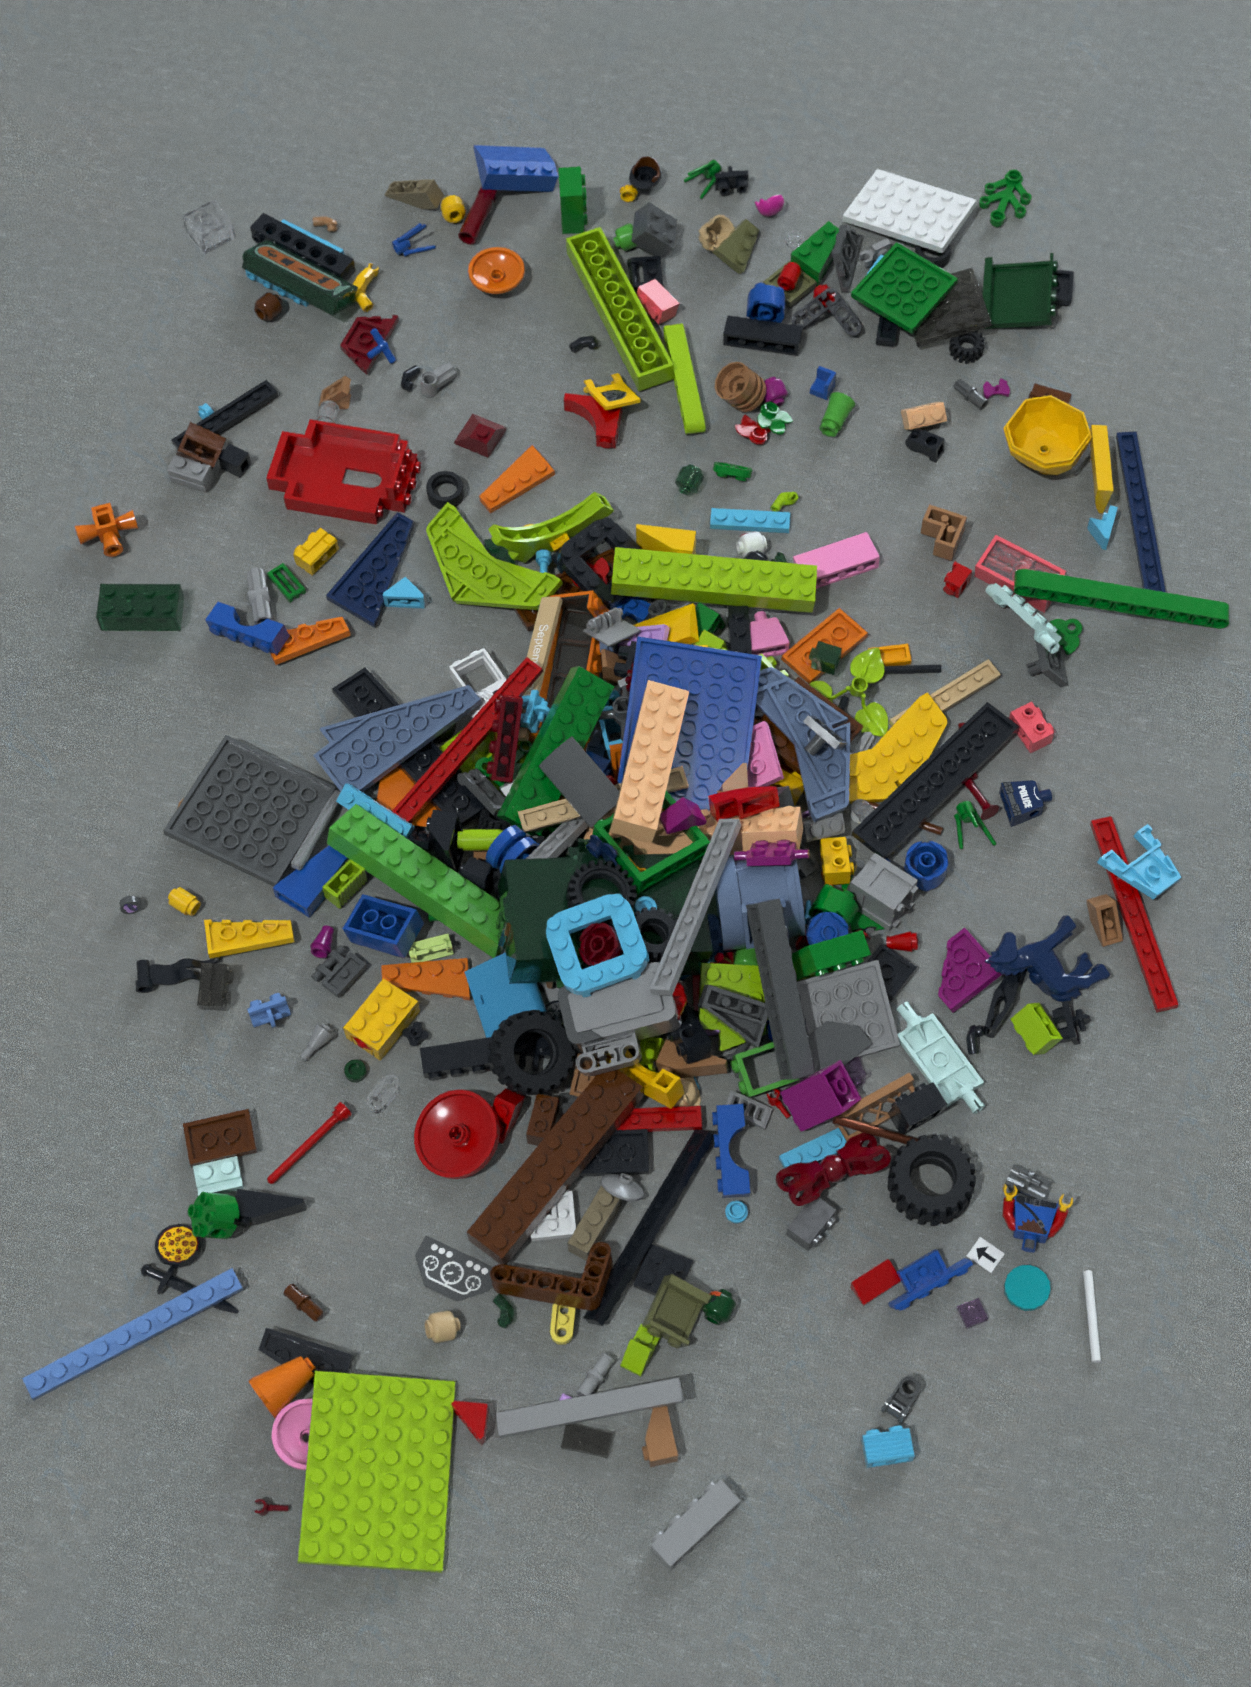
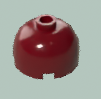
(599, 944)

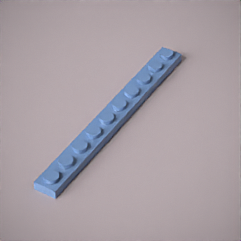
(132, 1334)

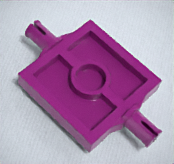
(776, 853)

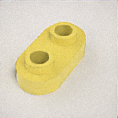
(562, 1322)

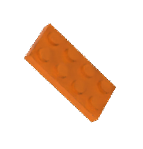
(835, 630)

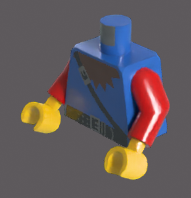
(1033, 1218)

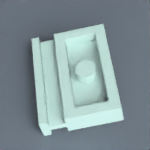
(218, 1176)

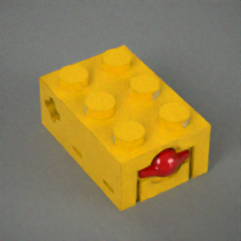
(381, 1019)

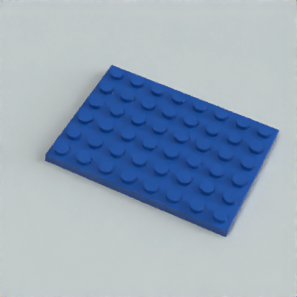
(717, 713)

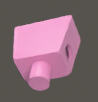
(767, 636)

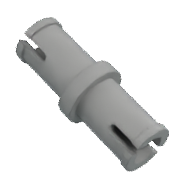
(595, 1375)

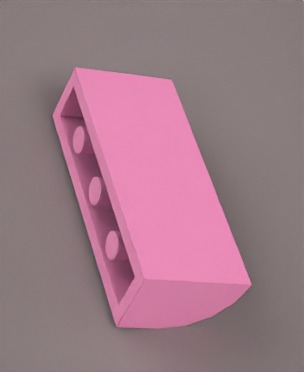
(841, 559)

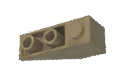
(417, 193)

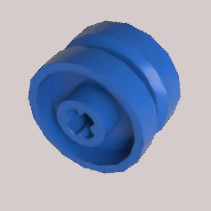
(510, 845)

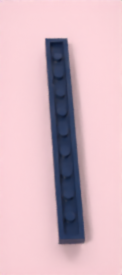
(1140, 511)

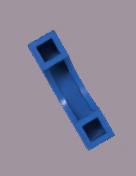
(267, 636)
(729, 1122)

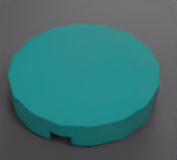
(1027, 1287)

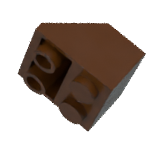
(201, 445)

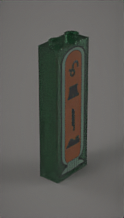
(299, 277)

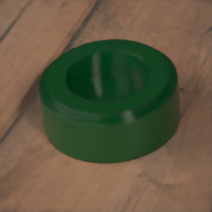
(355, 1071)

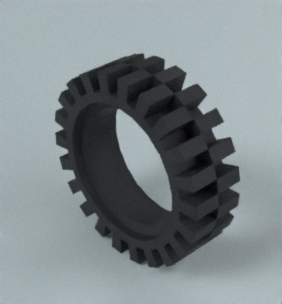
(600, 871)

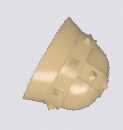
(715, 231)

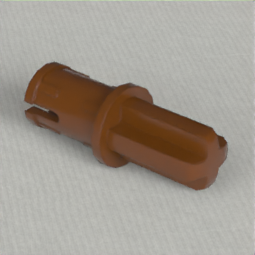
(303, 1302)

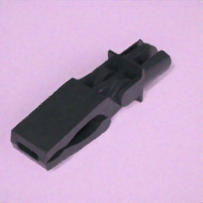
(1007, 992)

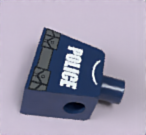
(1023, 800)

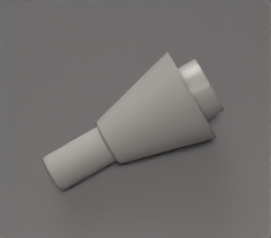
(319, 1037)

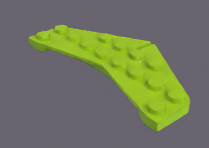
(478, 577)

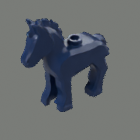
(1045, 966)

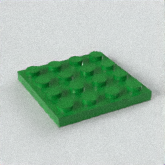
(904, 287)

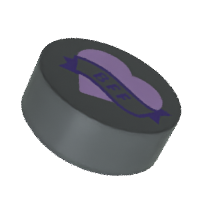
(130, 904)

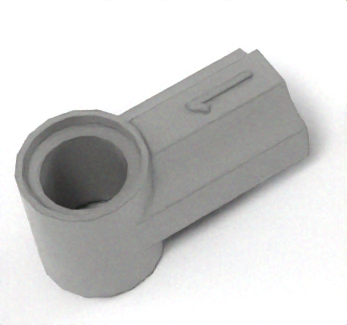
(434, 380)

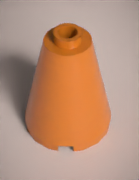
(283, 1383)

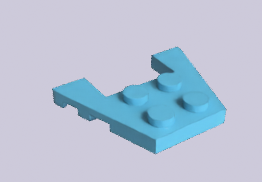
(1150, 872)

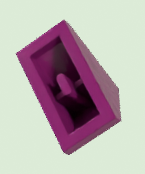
(681, 816)

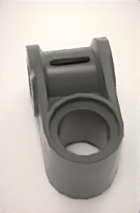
(899, 1402)

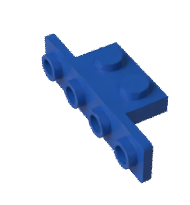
(925, 1275)

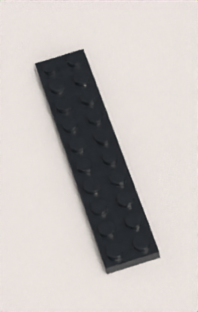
(365, 695)
(935, 781)

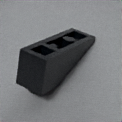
(264, 1207)

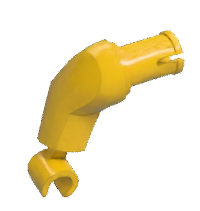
(362, 281)

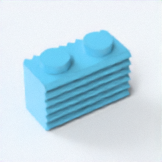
(887, 1447)

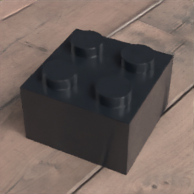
(917, 1108)

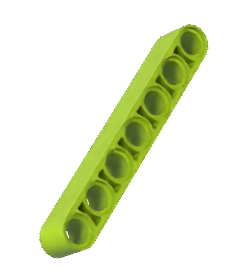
(684, 379)

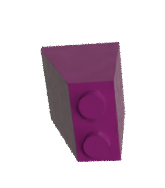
(820, 1096)

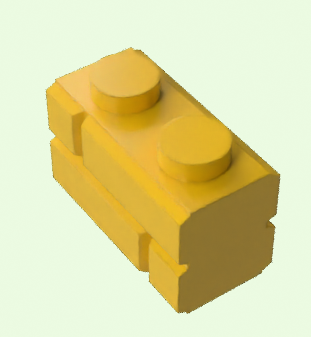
(315, 551)

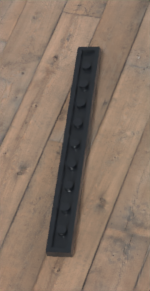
(650, 1224)

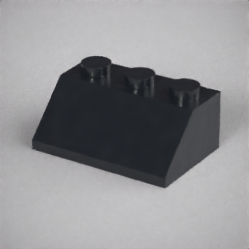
(443, 832)

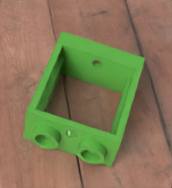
(744, 1084)

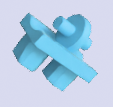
(536, 711)

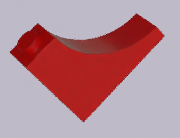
(604, 422)

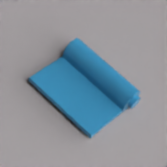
(496, 997)

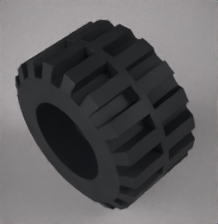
(658, 923)

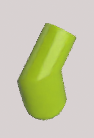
(784, 499)

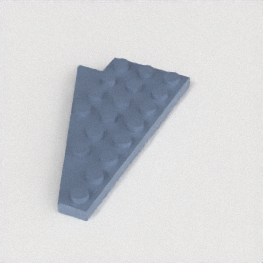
(378, 742)

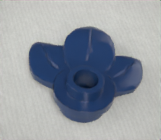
(598, 848)

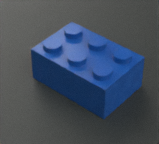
(383, 926)

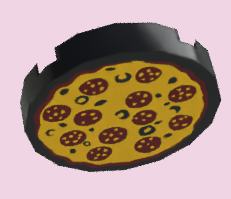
(177, 1246)

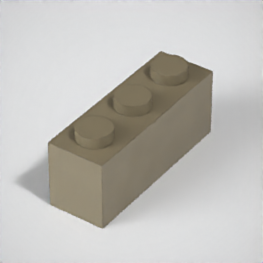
(594, 1223)

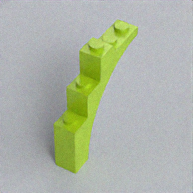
(527, 540)

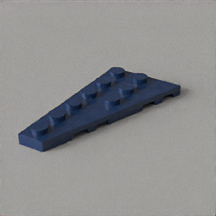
(372, 573)

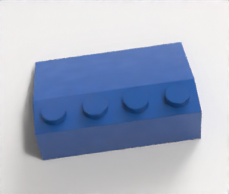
(515, 168)

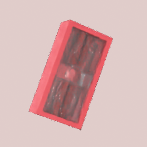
(1004, 559)

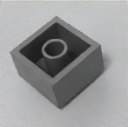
(654, 230)

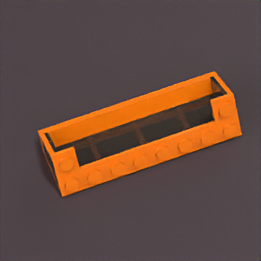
(571, 645)

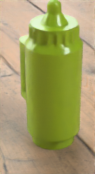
(476, 839)

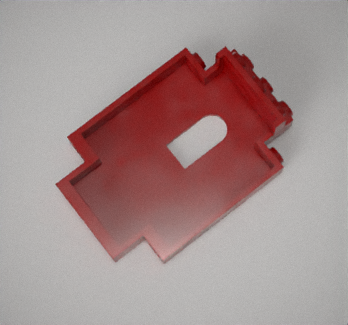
(314, 465)

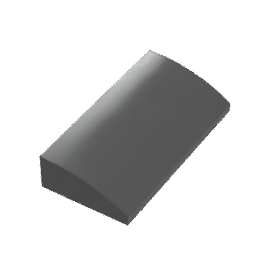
(581, 782)

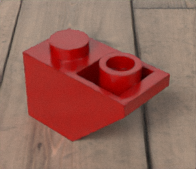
(507, 1107)

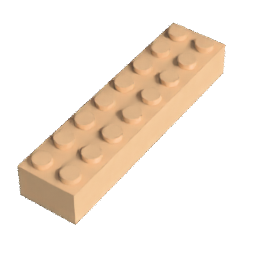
(649, 762)

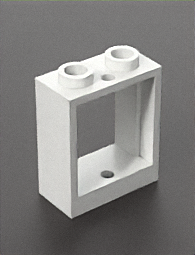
(472, 662)

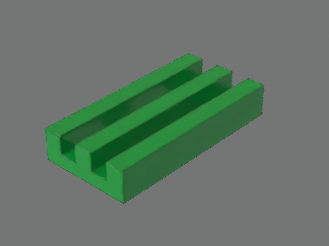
(294, 593)

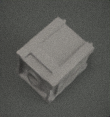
(883, 891)

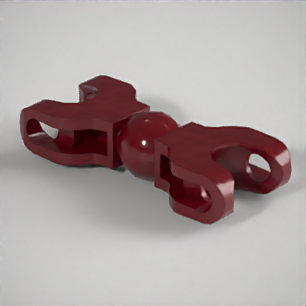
(816, 1177)

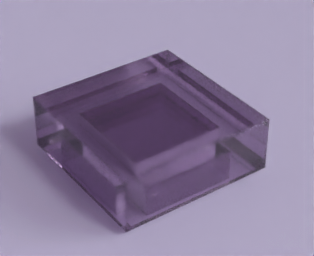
(972, 1313)

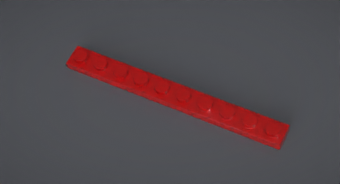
(464, 744)
(1136, 921)

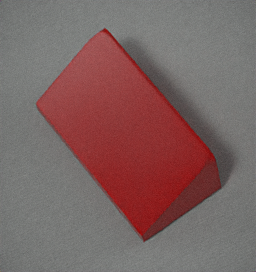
(875, 1282)

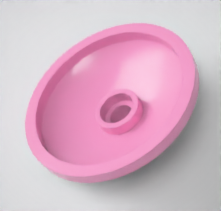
(288, 1430)

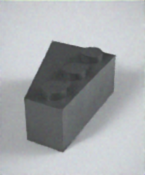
(736, 1012)

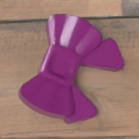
(1002, 389)

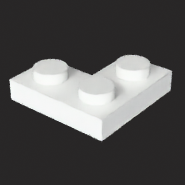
(560, 1223)

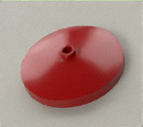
(457, 1134)

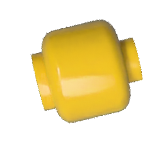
(453, 209)

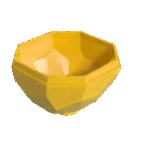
(1050, 427)

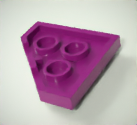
(964, 971)

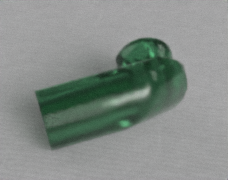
(506, 1311)

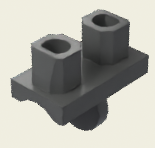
(1027, 1183)

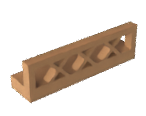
(876, 1099)

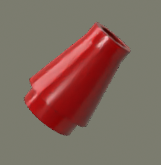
(904, 942)

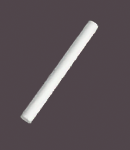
(1091, 1316)

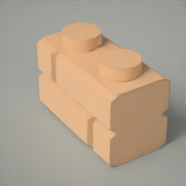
(923, 415)

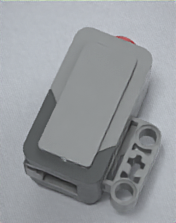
(617, 1019)

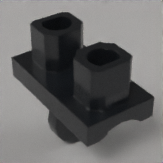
(732, 179)
(625, 653)
(1066, 1014)

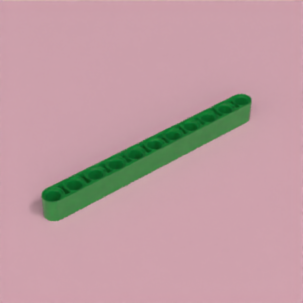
(1121, 598)

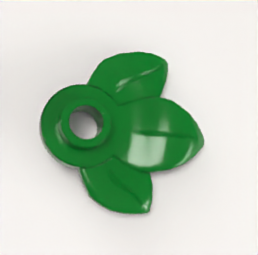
(772, 417)
(1069, 638)

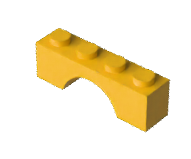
(659, 1086)

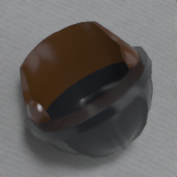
(645, 173)

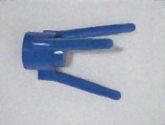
(402, 243)

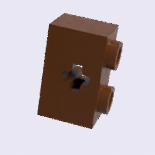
(542, 1118)

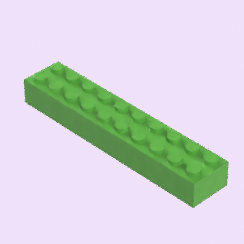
(418, 877)

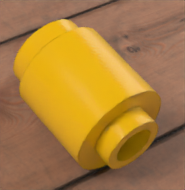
(184, 901)

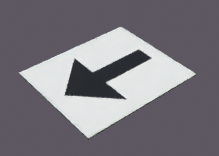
(985, 1254)

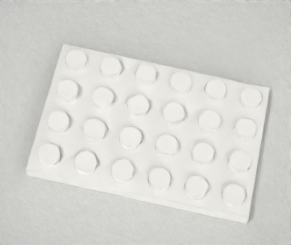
(909, 210)

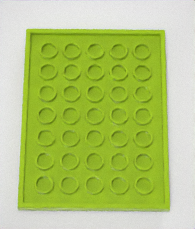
(377, 1472)

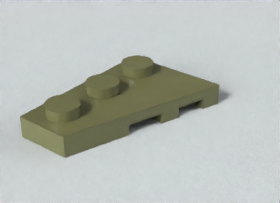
(738, 246)

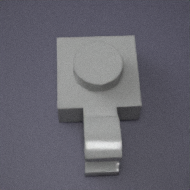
(876, 250)

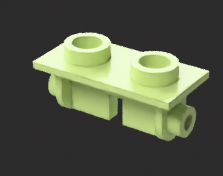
(431, 948)

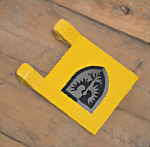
(612, 395)

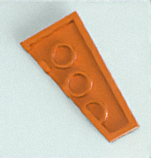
(430, 977)

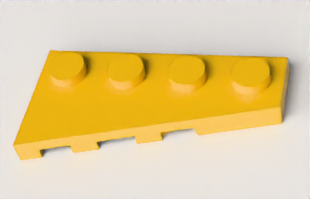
(237, 937)

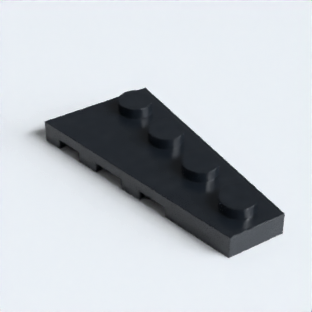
(285, 1348)

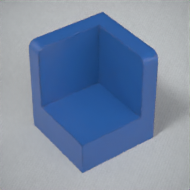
(823, 383)

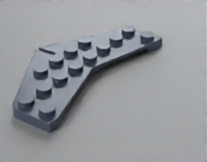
(826, 773)

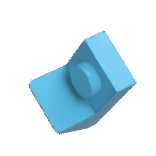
(1102, 528)

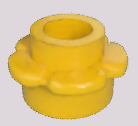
(628, 193)

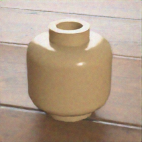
(442, 1326)

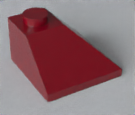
(480, 435)

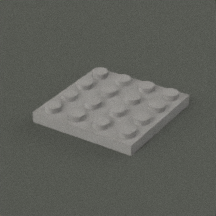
(854, 998)

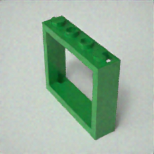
(663, 868)

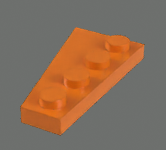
(519, 478)
(311, 637)

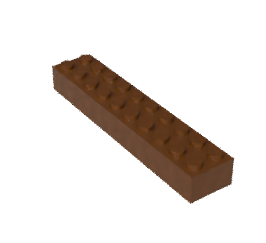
(554, 1165)

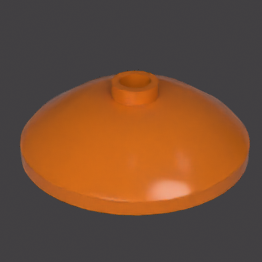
(496, 270)

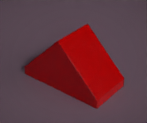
(474, 1417)

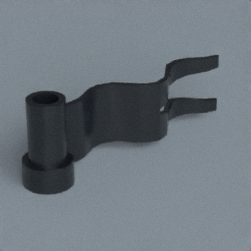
(166, 974)

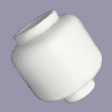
(751, 542)

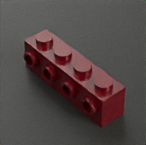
(505, 739)

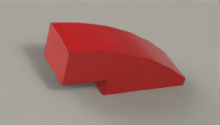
(743, 802)

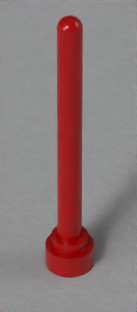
(340, 1113)

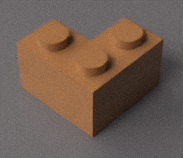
(946, 528)

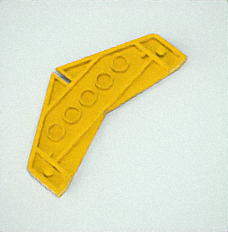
(896, 753)

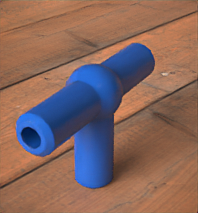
(381, 347)

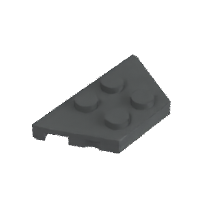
(846, 254)

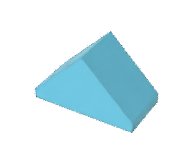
(404, 595)

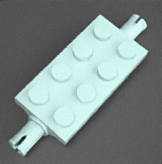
(1044, 633)
(939, 1058)

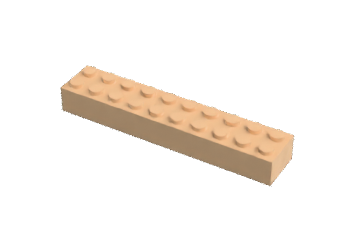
(769, 825)

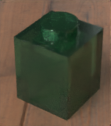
(825, 657)

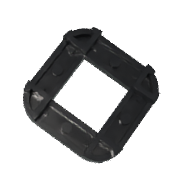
(570, 556)

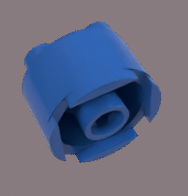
(766, 303)
(927, 864)

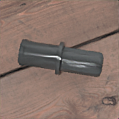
(970, 394)

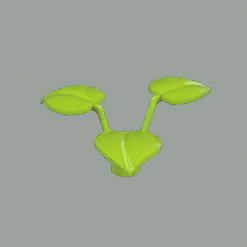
(866, 669)

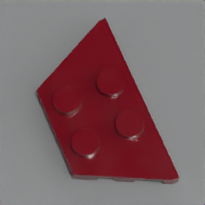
(360, 341)

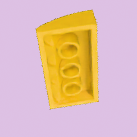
(1101, 466)
(681, 624)

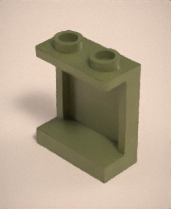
(675, 1311)

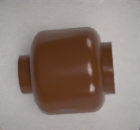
(268, 306)

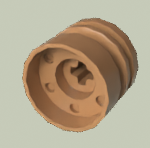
(740, 387)

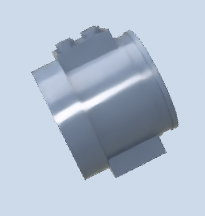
(752, 884)

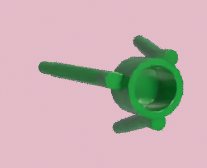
(709, 171)
(968, 814)

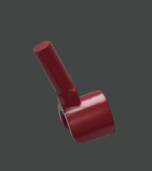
(269, 1507)

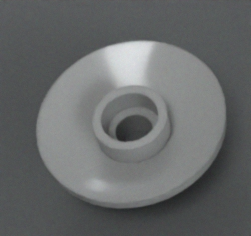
(622, 1187)

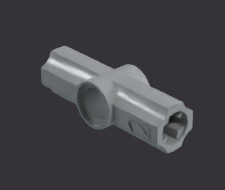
(259, 595)

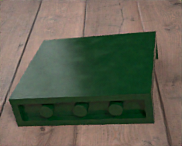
(1020, 293)

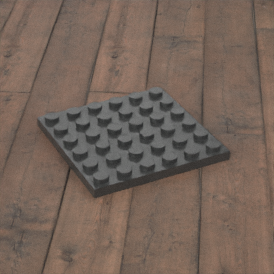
(249, 810)

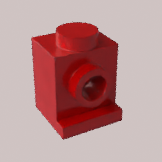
(957, 579)

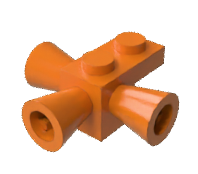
(107, 528)

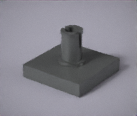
(1050, 665)
(823, 735)

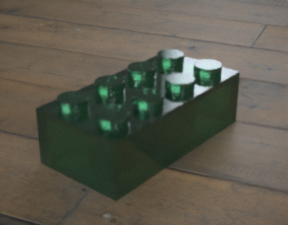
(140, 607)

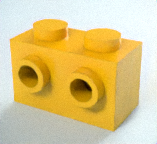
(835, 860)

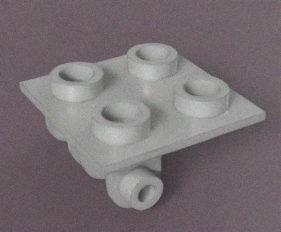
(610, 627)

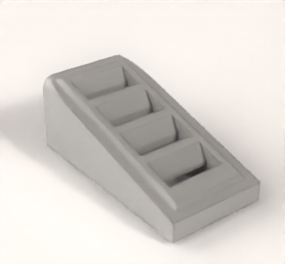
(750, 1103)

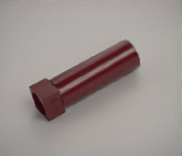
(477, 216)

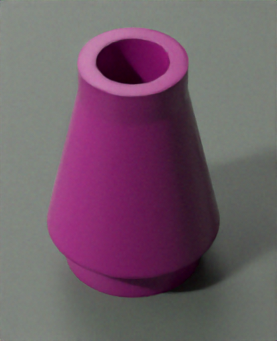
(322, 943)

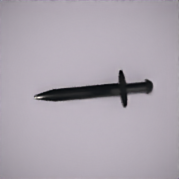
(167, 1279)

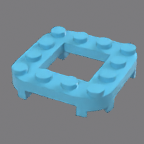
(609, 972)

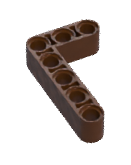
(557, 1283)

